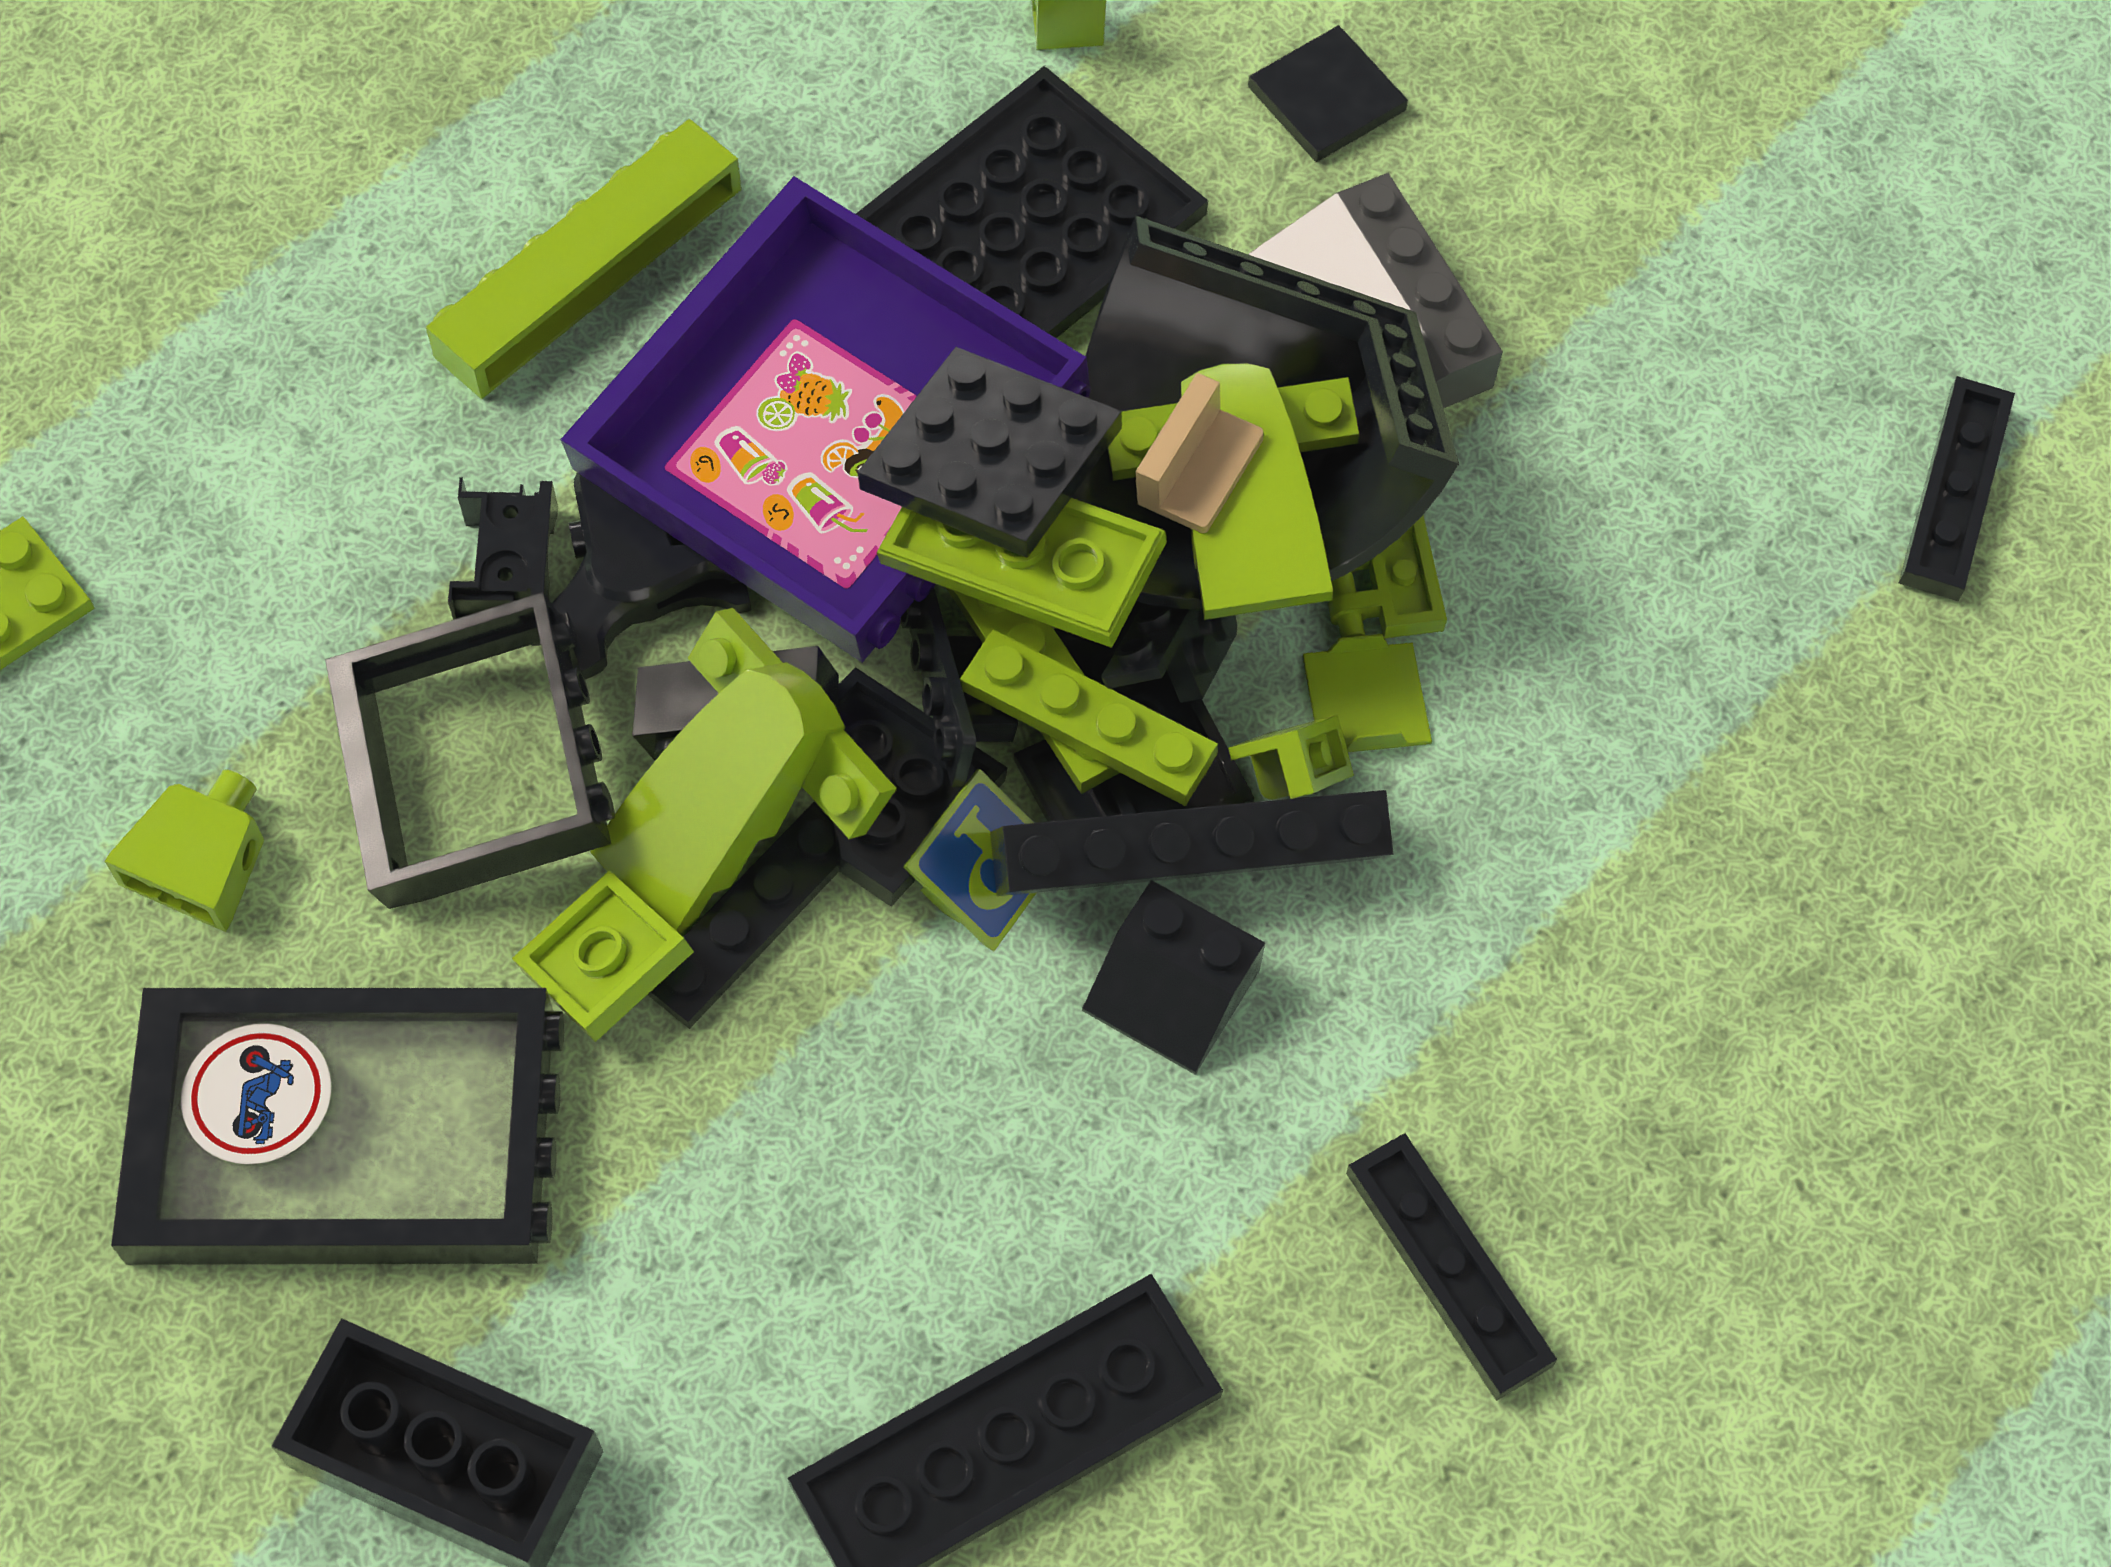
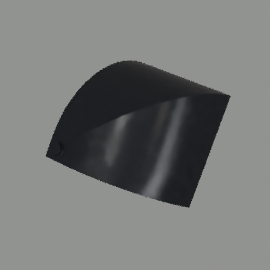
(1200, 305)

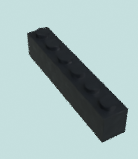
(1190, 842)

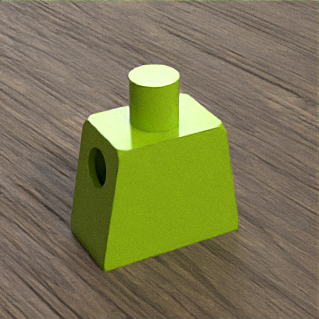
(193, 850)

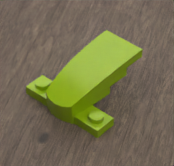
(1267, 536)
(736, 777)

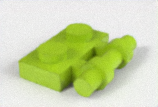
(1403, 592)

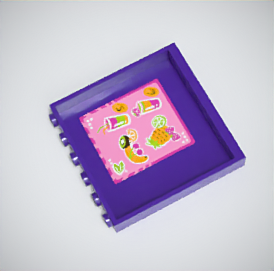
(775, 392)

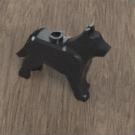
(631, 576)

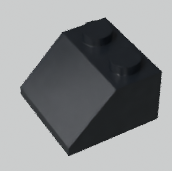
(1174, 976)

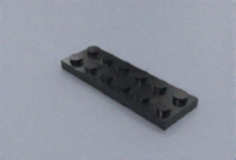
(1008, 1434)

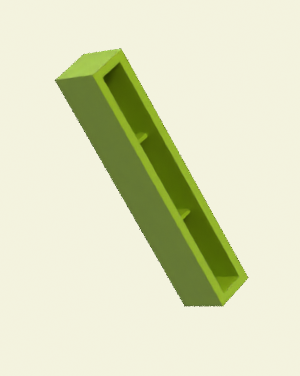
(583, 258)

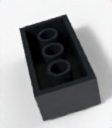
(438, 1448)

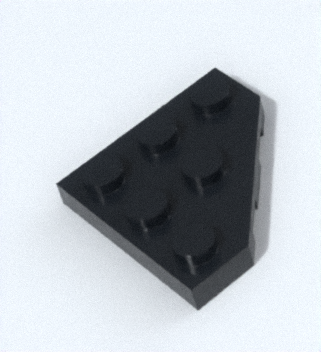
(902, 747)

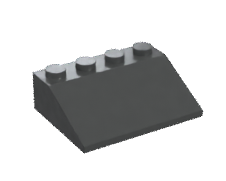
(1379, 248)

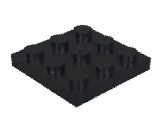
(990, 451)

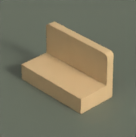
(1196, 458)

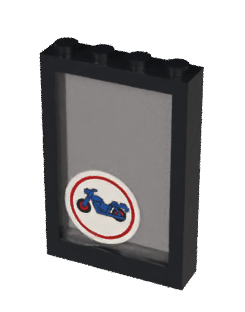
(339, 1126)

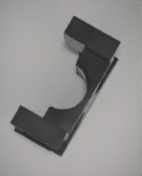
(509, 547)

